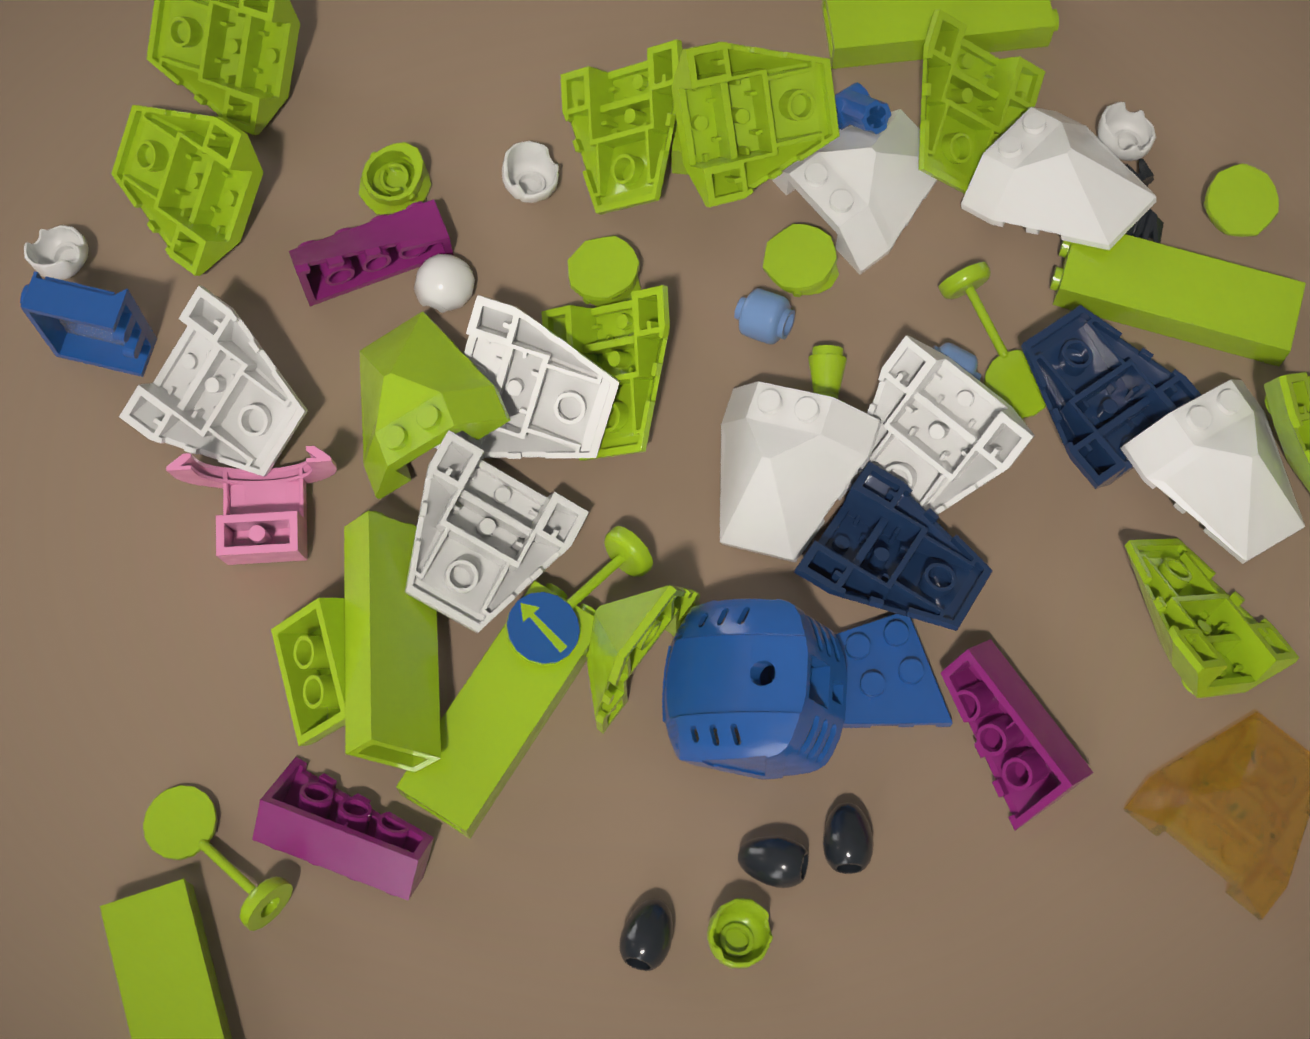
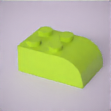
(313, 667)

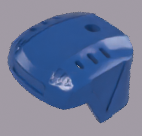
(716, 682)

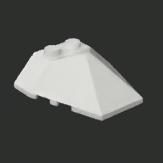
(1057, 181)
(864, 187)
(548, 387)
(218, 393)
(941, 427)
(786, 465)
(1221, 469)
(482, 535)

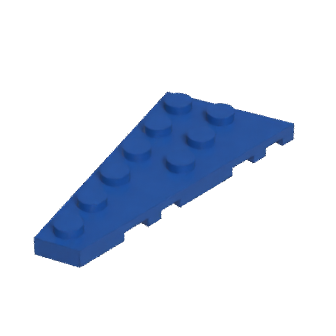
(886, 677)

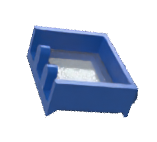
(89, 324)

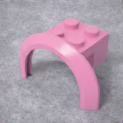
(261, 515)

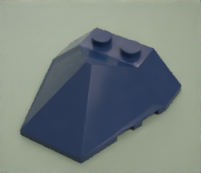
(1100, 391)
(895, 555)

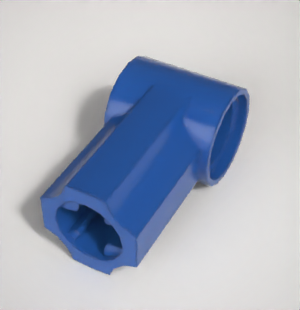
(860, 110)

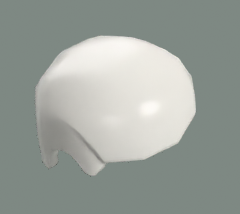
(1126, 132)
(529, 172)
(57, 252)
(444, 283)

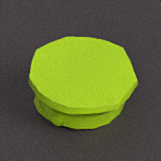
(394, 179)
(1241, 201)
(801, 260)
(604, 271)

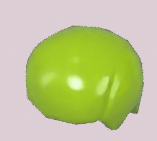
(739, 933)

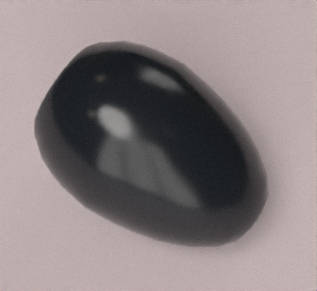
(847, 839)
(774, 860)
(647, 935)

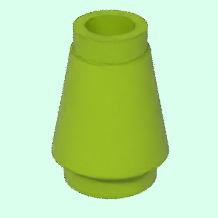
(827, 369)

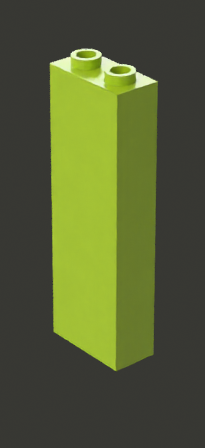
(897, 29)
(1182, 296)
(388, 649)
(493, 726)
(165, 965)

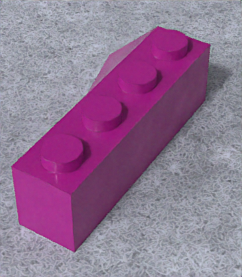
(370, 252)
(1014, 733)
(341, 832)

